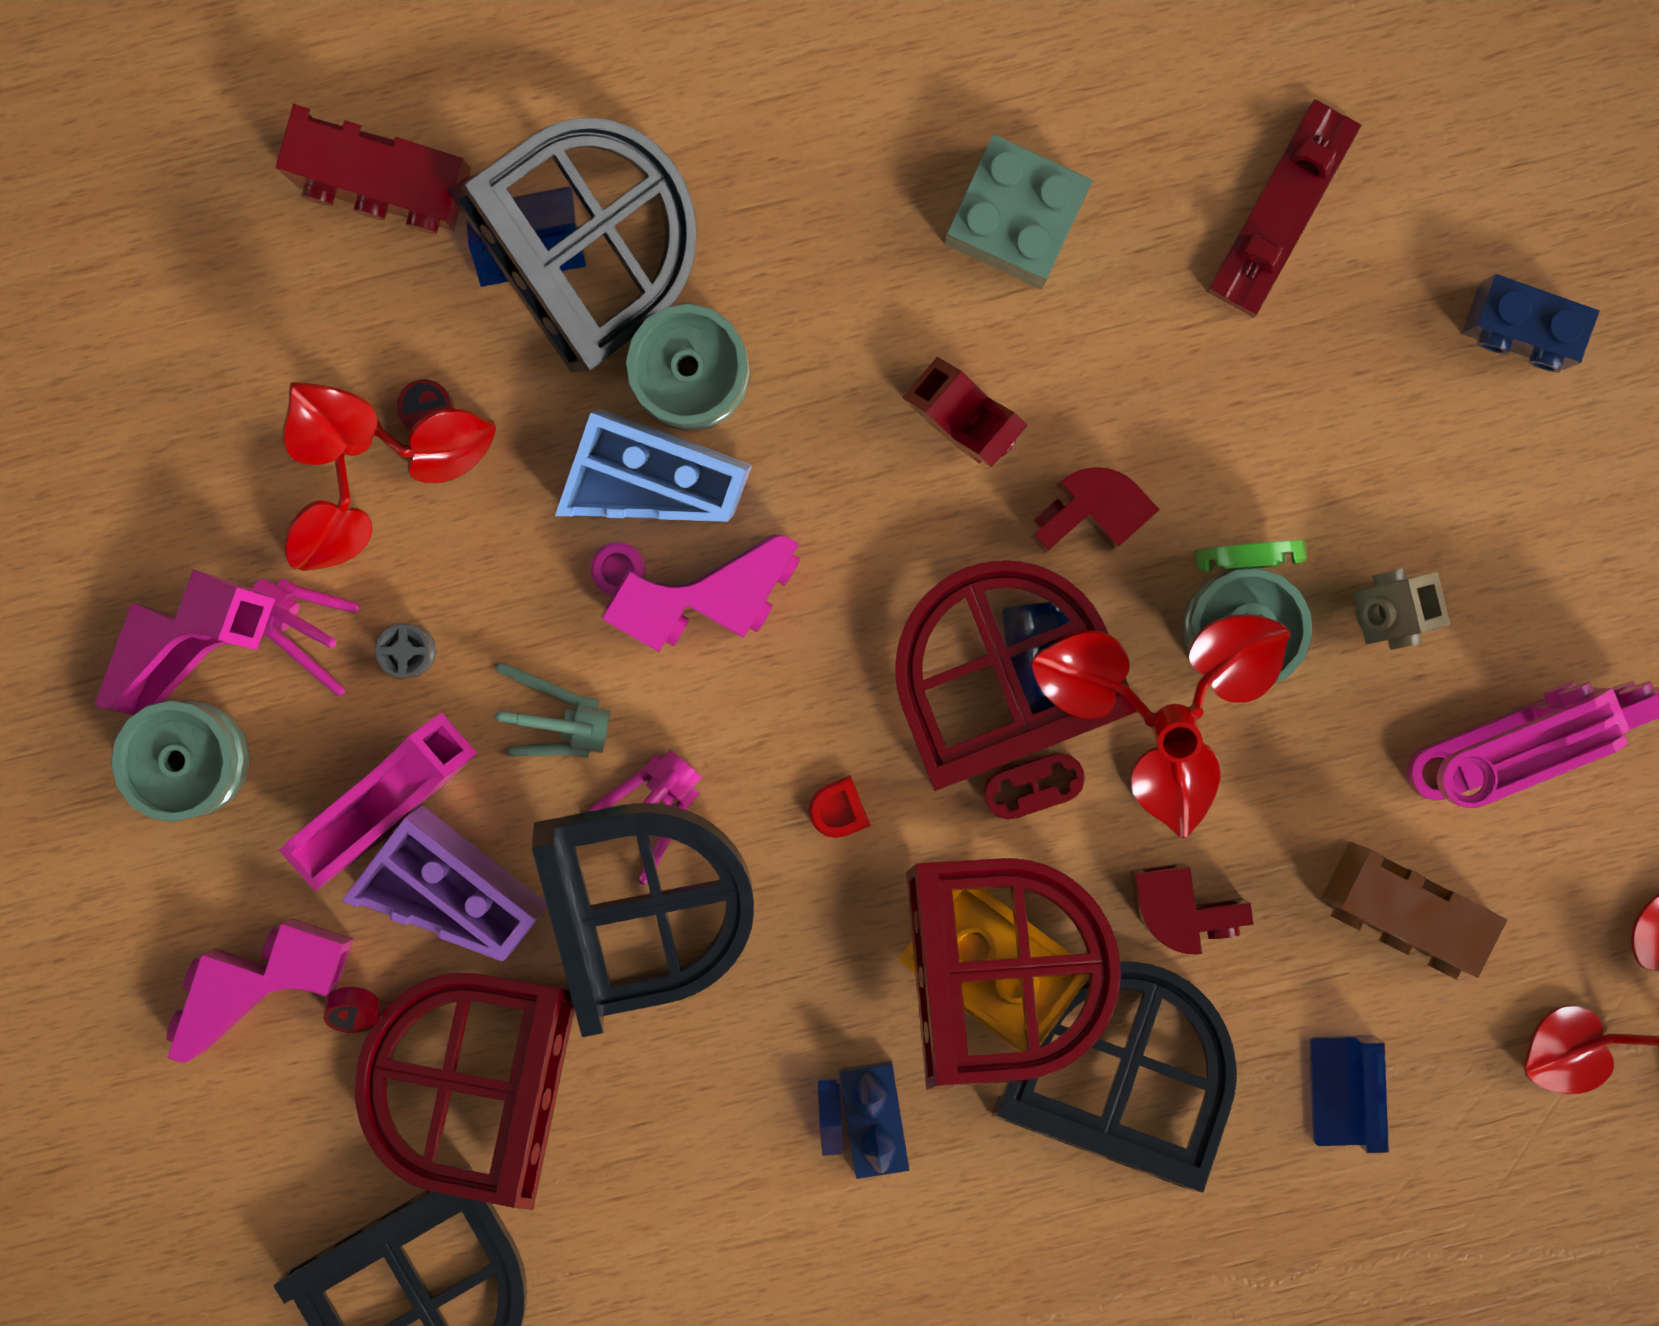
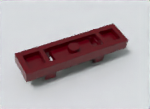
(1283, 209)

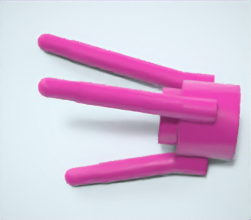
(284, 616)
(669, 781)

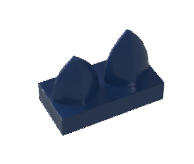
(874, 1119)

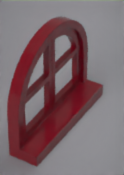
(1028, 731)
(941, 973)
(527, 1096)

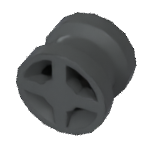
(395, 650)

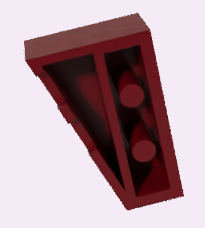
(370, 171)

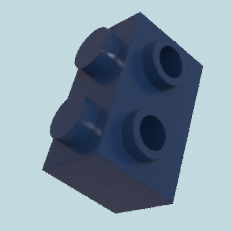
(1530, 323)

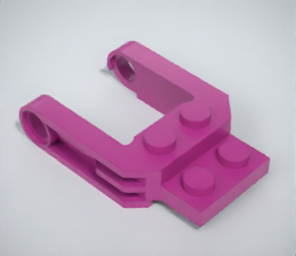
(1535, 742)

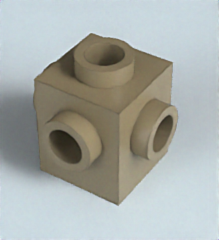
(1400, 608)

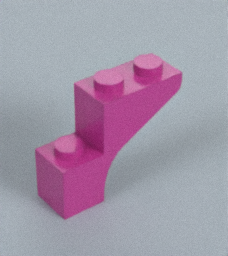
(728, 595)
(163, 648)
(378, 802)
(229, 986)

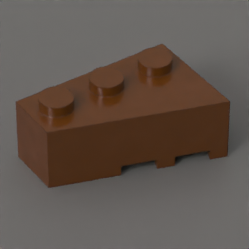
(1412, 912)

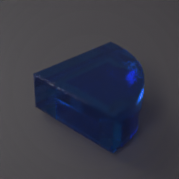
(830, 1117)

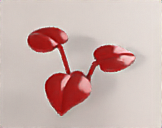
(333, 423)
(1182, 773)
(1569, 1043)

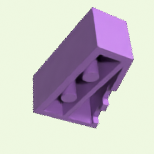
(447, 887)

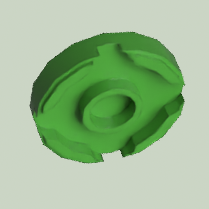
(1250, 555)

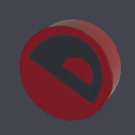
(421, 399)
(351, 1009)

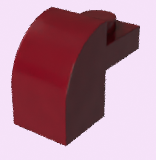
(964, 413)
(1101, 496)
(1169, 910)

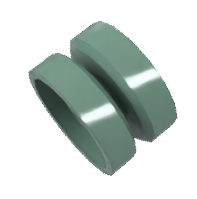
(694, 400)
(1252, 593)
(148, 766)

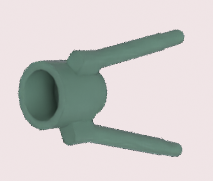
(582, 727)

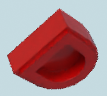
(838, 809)

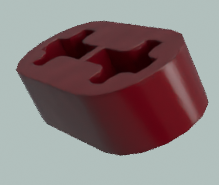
(1039, 798)

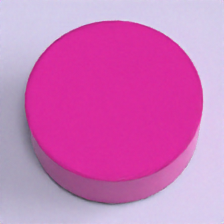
(612, 564)

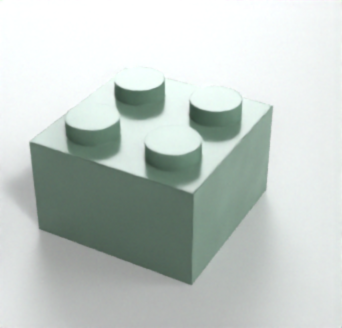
(1017, 211)

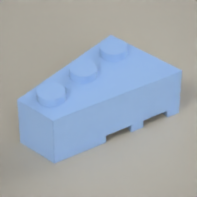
(649, 474)

